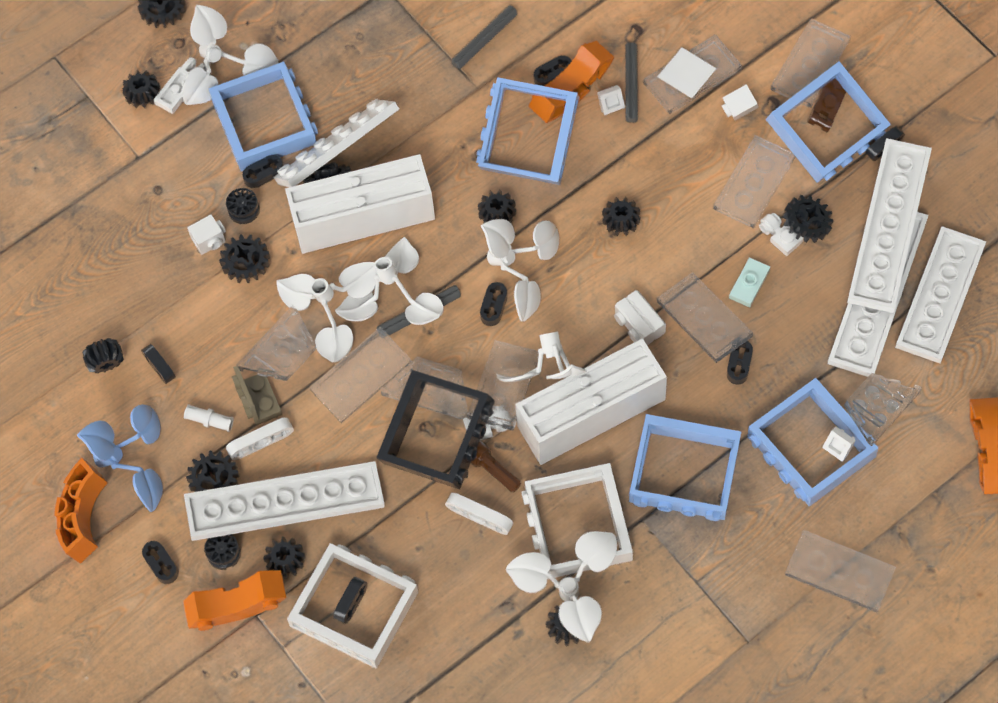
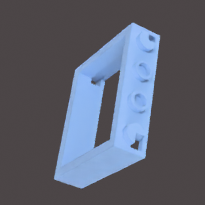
(251, 81)
(493, 113)
(799, 148)
(838, 416)
(692, 432)

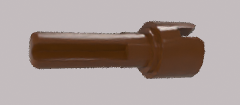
(495, 468)

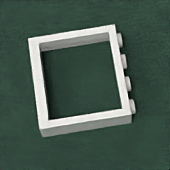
(572, 479)
(336, 640)

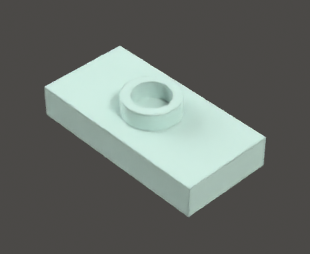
(749, 282)

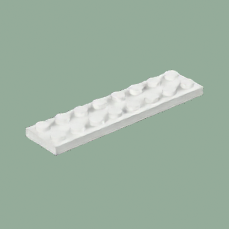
(889, 225)
(866, 329)
(283, 501)

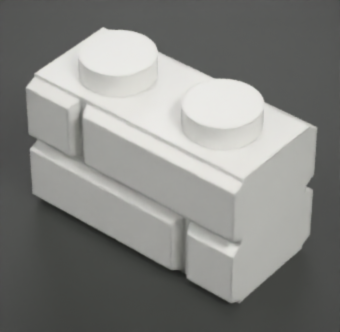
(639, 318)

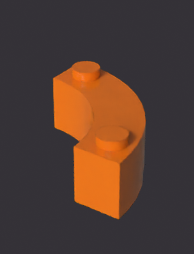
(585, 68)
(985, 428)
(75, 509)
(217, 606)

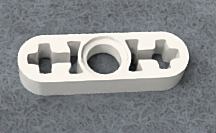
(259, 438)
(479, 513)

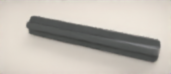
(484, 37)
(631, 82)
(400, 321)

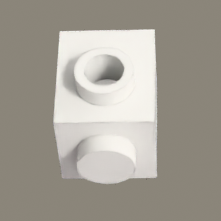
(739, 103)
(207, 234)

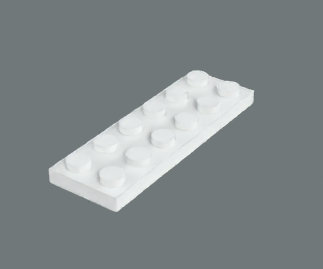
(341, 138)
(940, 295)

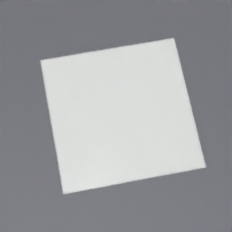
(686, 72)

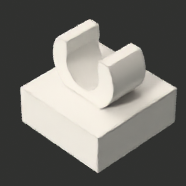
(611, 100)
(839, 443)

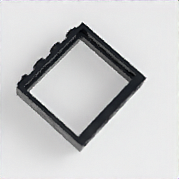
(403, 417)

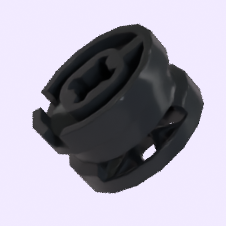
(242, 207)
(222, 551)

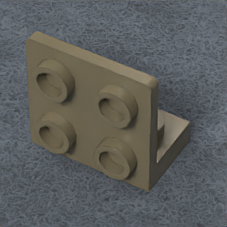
(256, 397)

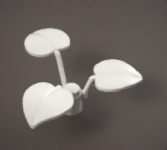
(205, 29)
(499, 236)
(400, 259)
(299, 290)
(552, 348)
(577, 616)

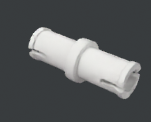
(208, 418)

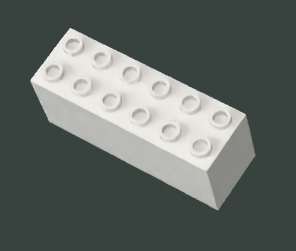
(361, 203)
(591, 402)

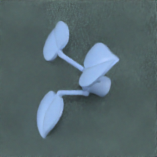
(99, 440)

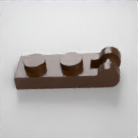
(827, 105)

